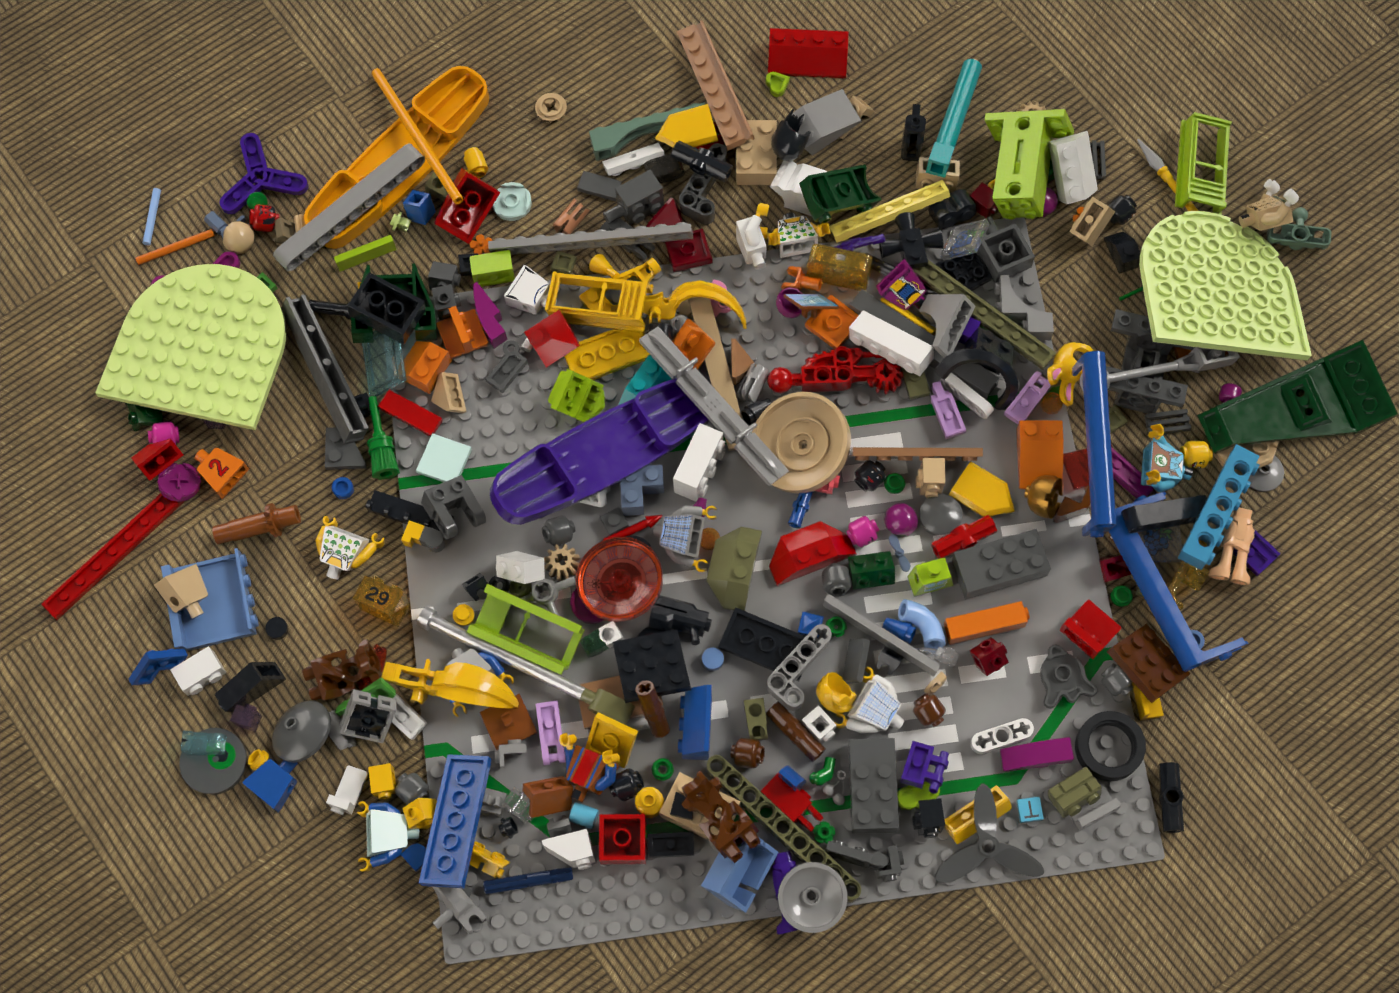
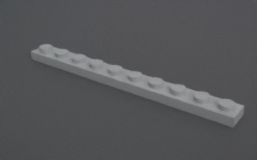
(595, 239)

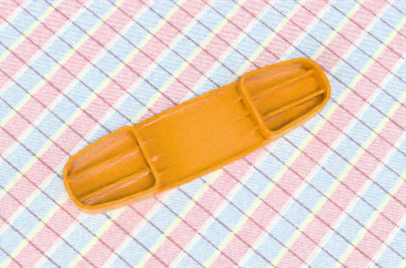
(443, 117)

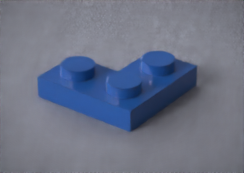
(153, 662)

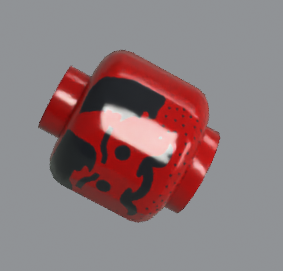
(263, 218)

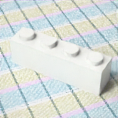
(891, 343)

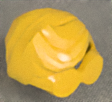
(835, 693)

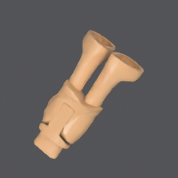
(1238, 537)

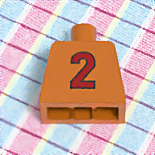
(220, 470)

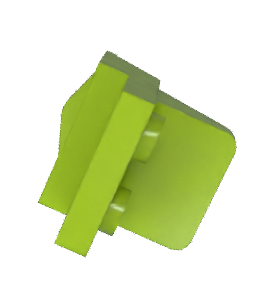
(577, 396)

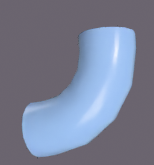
(925, 621)

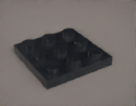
(653, 659)

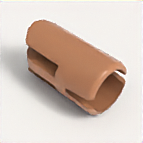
(568, 220)

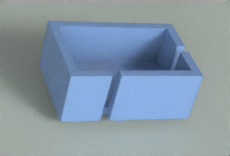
(749, 870)

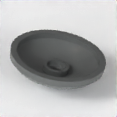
(301, 731)

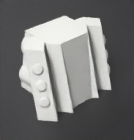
(787, 184)

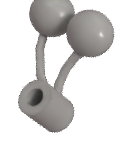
(828, 790)

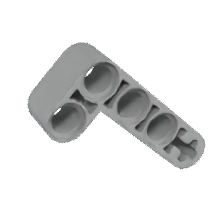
(801, 663)

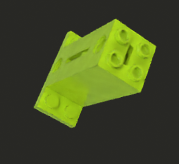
(1024, 158)

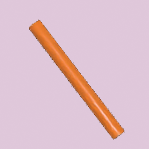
(175, 246)

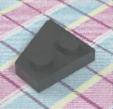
(341, 455)

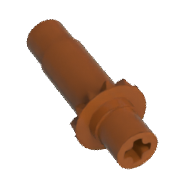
(271, 521)

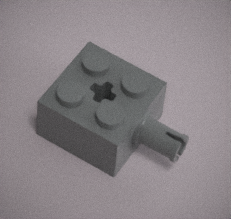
(637, 199)
(1005, 251)

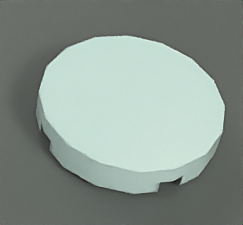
(512, 202)

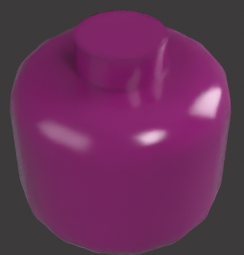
(1229, 391)

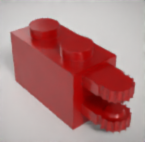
(791, 802)

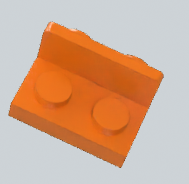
(461, 332)
(693, 342)

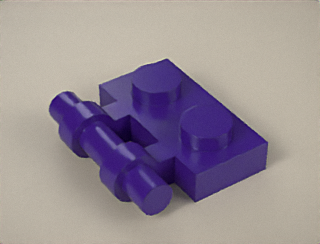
(917, 767)

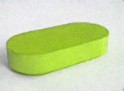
(910, 795)

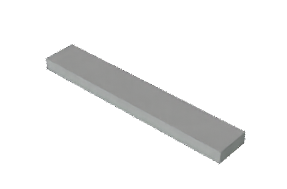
(881, 635)

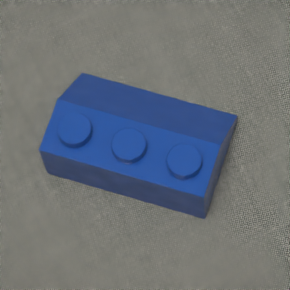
(696, 723)

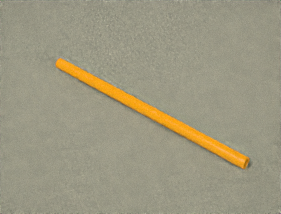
(417, 136)

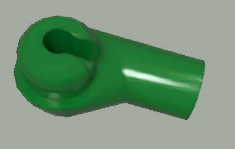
(825, 774)

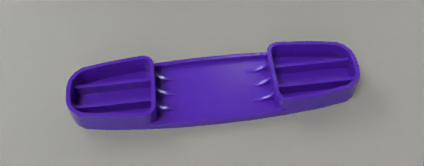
(595, 454)

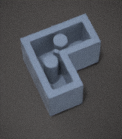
(645, 481)

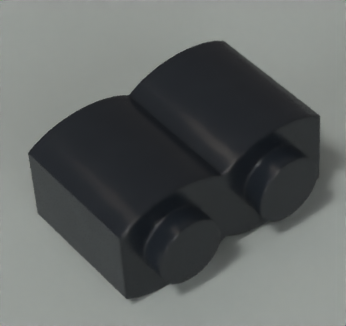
(952, 209)

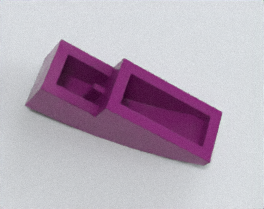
(489, 317)
(1037, 754)

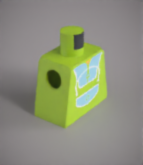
(931, 576)

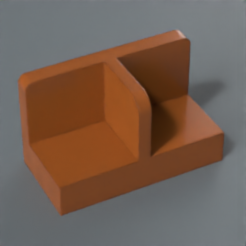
(548, 796)

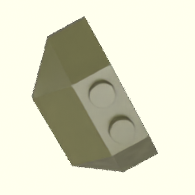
(733, 566)

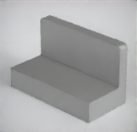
(1093, 813)

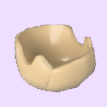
(238, 237)

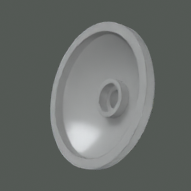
(816, 913)

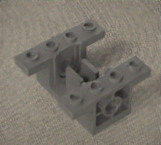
(1148, 391)

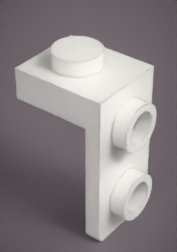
(348, 791)

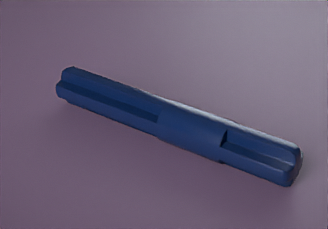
(528, 880)

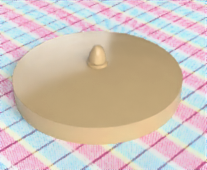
(807, 438)

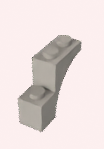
(1033, 321)

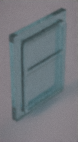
(383, 364)

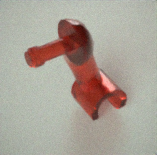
(381, 653)

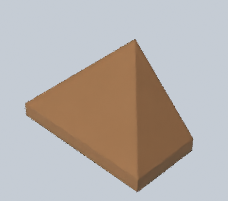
(740, 362)

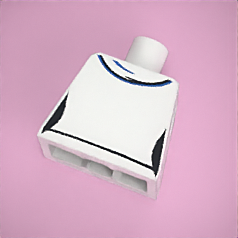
(527, 291)

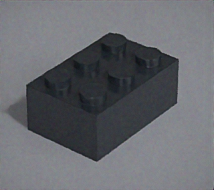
(386, 308)

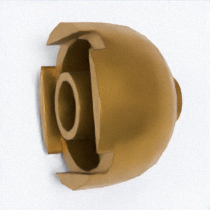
(1044, 494)

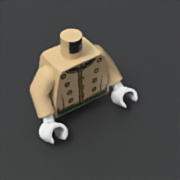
(1270, 210)

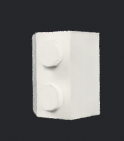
(572, 849)

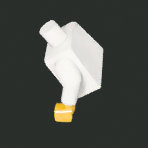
(751, 237)

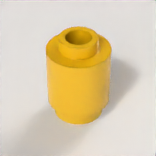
(475, 162)

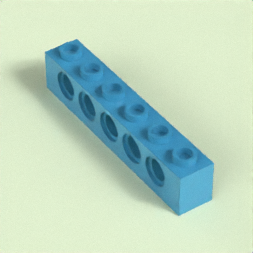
(1238, 459)

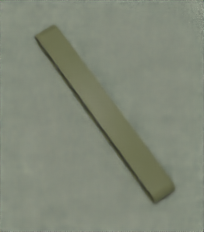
(777, 818)

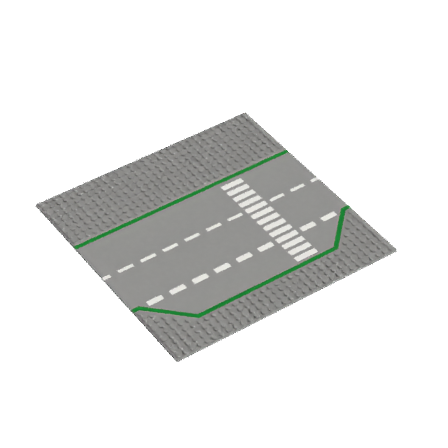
(667, 892)

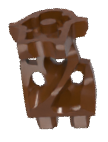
(329, 676)
(731, 833)

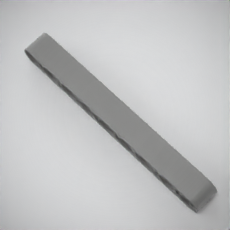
(349, 207)

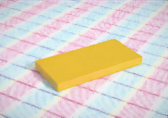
(607, 353)

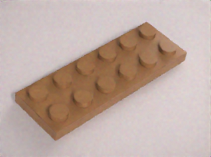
(907, 454)

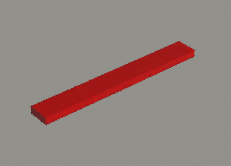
(109, 555)

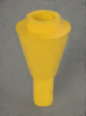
(600, 265)

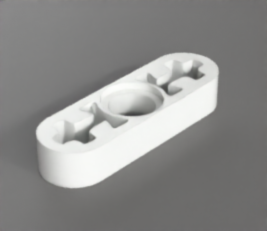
(967, 396)
(1005, 727)

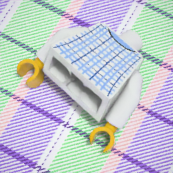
(874, 707)

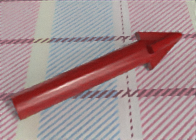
(650, 521)

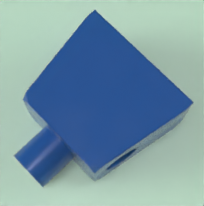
(272, 782)

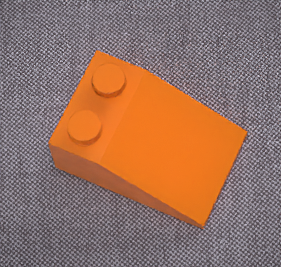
(1039, 450)

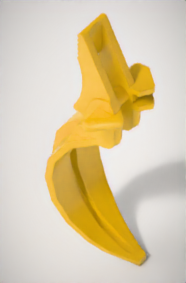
(665, 308)
(456, 682)

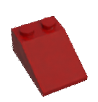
(466, 218)

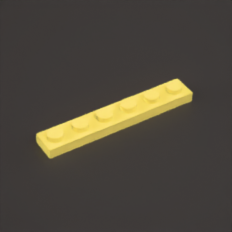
(889, 211)

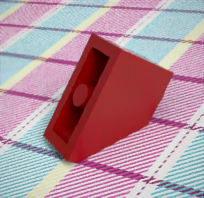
(157, 457)

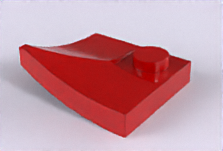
(552, 338)

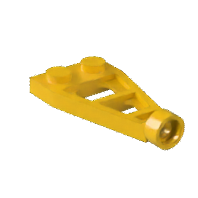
(591, 297)

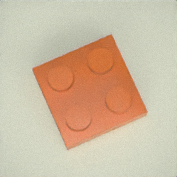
(832, 324)

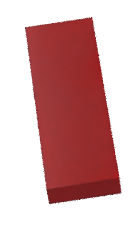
(410, 413)

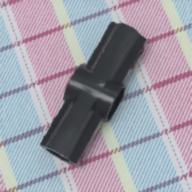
(701, 161)
(1170, 783)

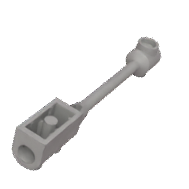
(1197, 360)

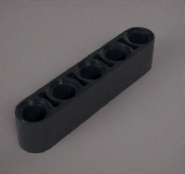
(1163, 514)

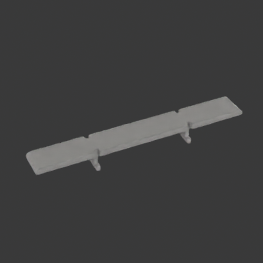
(713, 406)

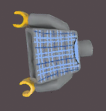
(683, 534)

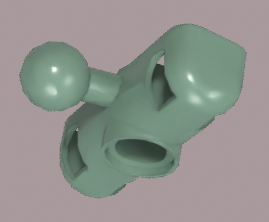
(1307, 233)

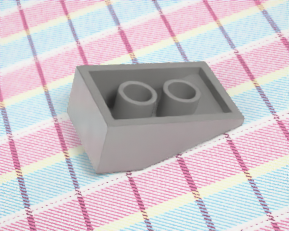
(827, 120)

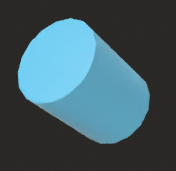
(583, 815)

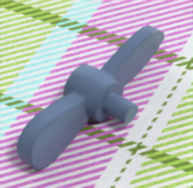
(899, 553)

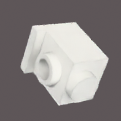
(818, 717)

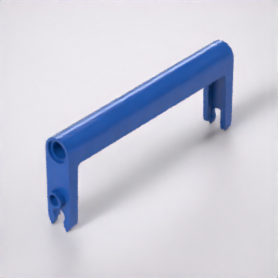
(1098, 443)
(1159, 597)

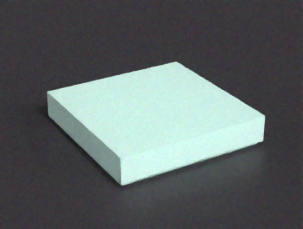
(443, 458)

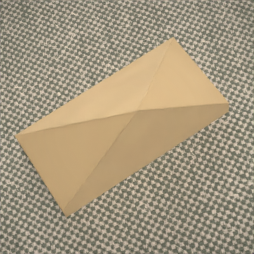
(449, 393)

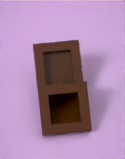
(1071, 508)

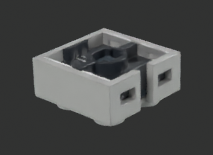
(367, 716)

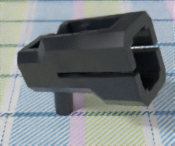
(913, 130)
(679, 615)

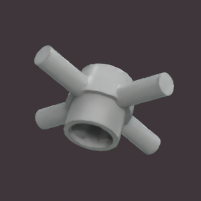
(553, 587)

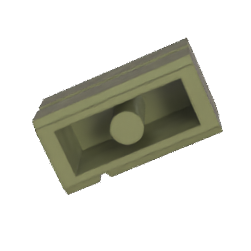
(1075, 792)

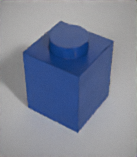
(419, 207)

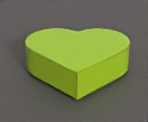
(777, 83)

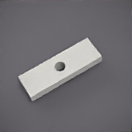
(632, 160)

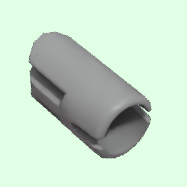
(752, 383)

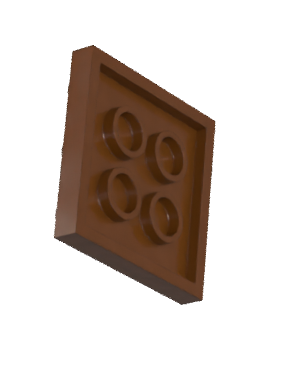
(1148, 663)

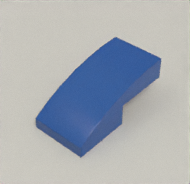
(791, 777)

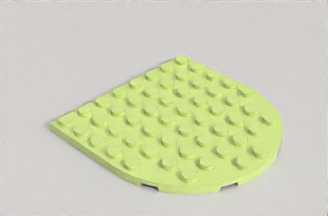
(1220, 288)
(199, 346)

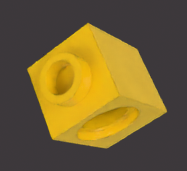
(382, 780)
(420, 813)

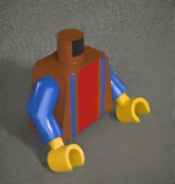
(587, 768)

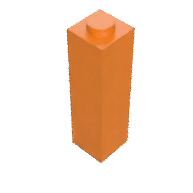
(986, 622)

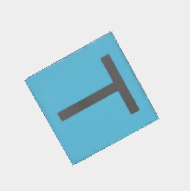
(1029, 809)

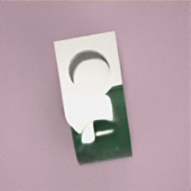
(601, 639)

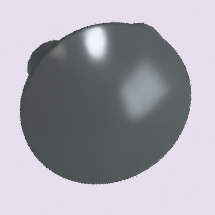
(940, 514)

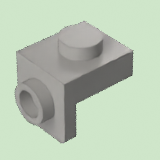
(513, 746)

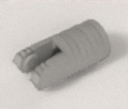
(340, 740)

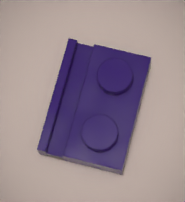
(1260, 554)

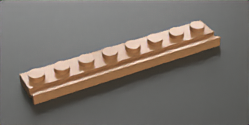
(715, 85)

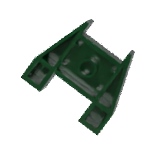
(412, 284)

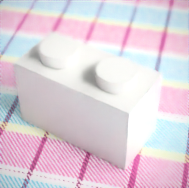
(520, 567)
(198, 671)

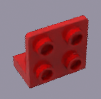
(1090, 629)

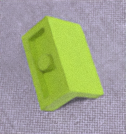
(492, 268)

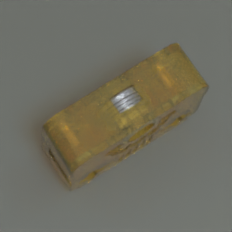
(839, 267)

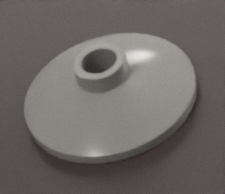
(1270, 479)

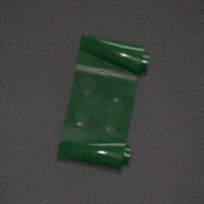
(837, 192)

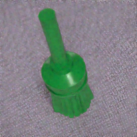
(381, 447)

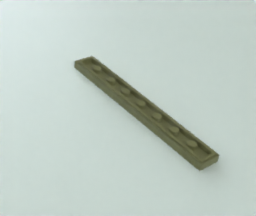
(990, 317)

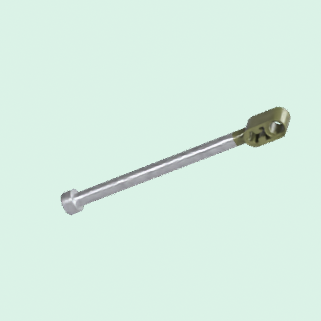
(598, 702)

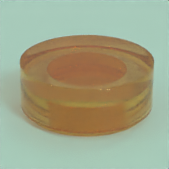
(1051, 403)
(708, 538)

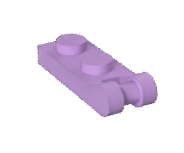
(1028, 398)
(550, 731)

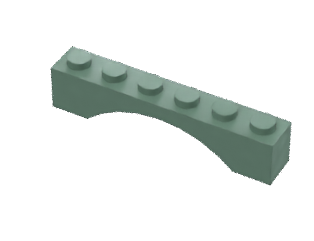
(611, 139)

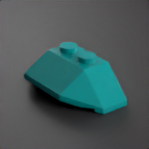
(647, 376)

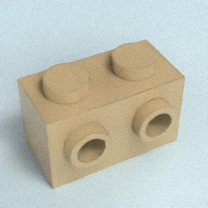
(924, 179)
(1092, 221)
(931, 477)

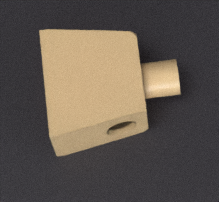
(184, 590)

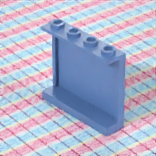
(226, 609)

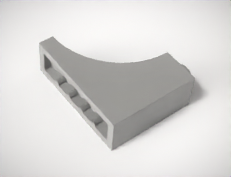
(950, 315)

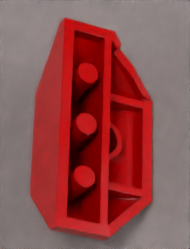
(809, 551)

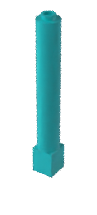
(954, 118)

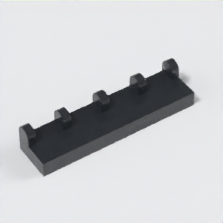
(399, 509)

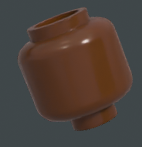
(929, 710)
(747, 753)

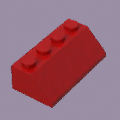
(808, 52)

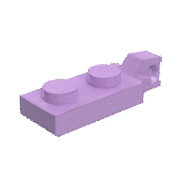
(946, 411)

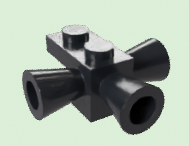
(911, 242)

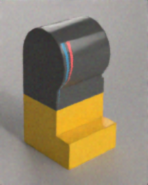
(423, 536)

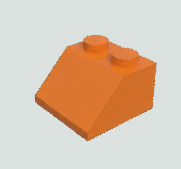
(424, 365)

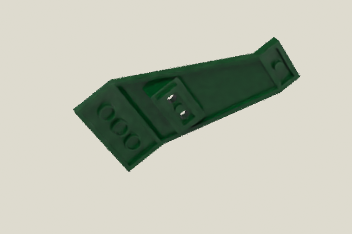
(1339, 388)

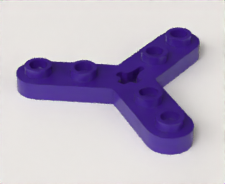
(256, 165)

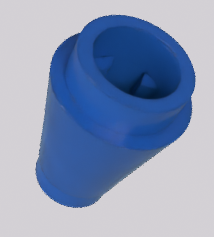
(900, 629)

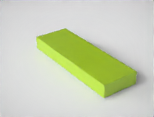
(365, 253)

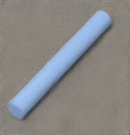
(151, 216)

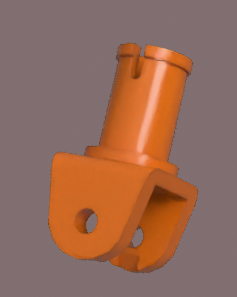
(801, 280)

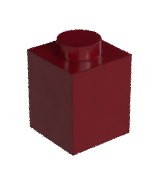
(984, 201)

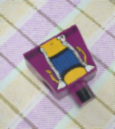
(902, 287)

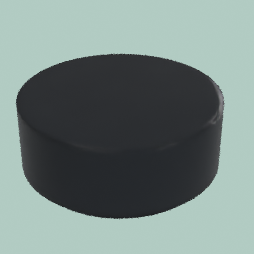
(277, 628)

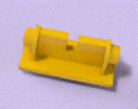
(493, 861)

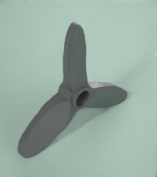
(972, 856)

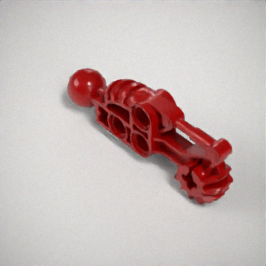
(831, 368)

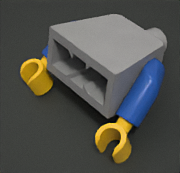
(481, 660)

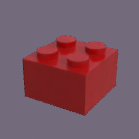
(622, 838)

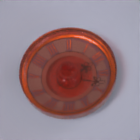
(619, 579)

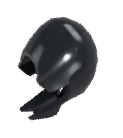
(787, 141)

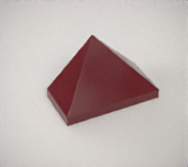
(668, 215)
(1113, 567)

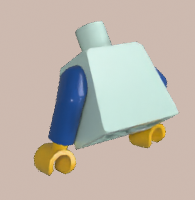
(386, 833)

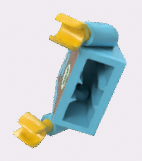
(1162, 463)

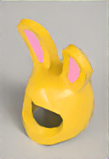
(1062, 370)

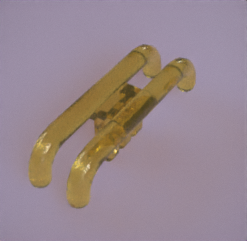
(1188, 575)

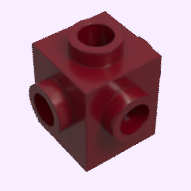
(989, 656)

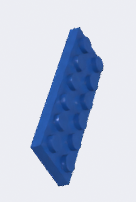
(455, 821)

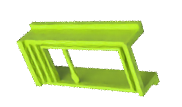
(1196, 189)
(494, 615)

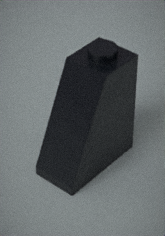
(249, 685)

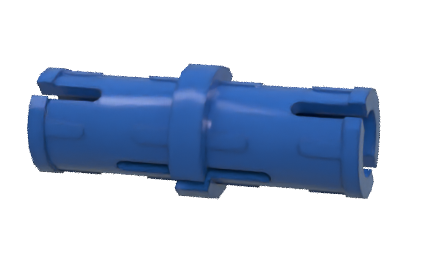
(800, 507)

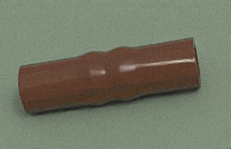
(652, 709)
(795, 731)

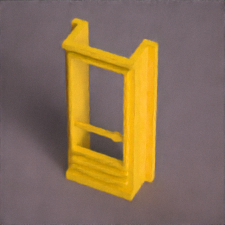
(629, 307)

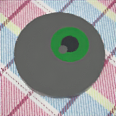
(215, 772)

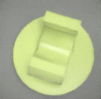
(400, 222)

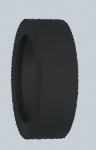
(1129, 727)

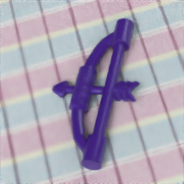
(860, 242)

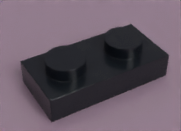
(671, 844)

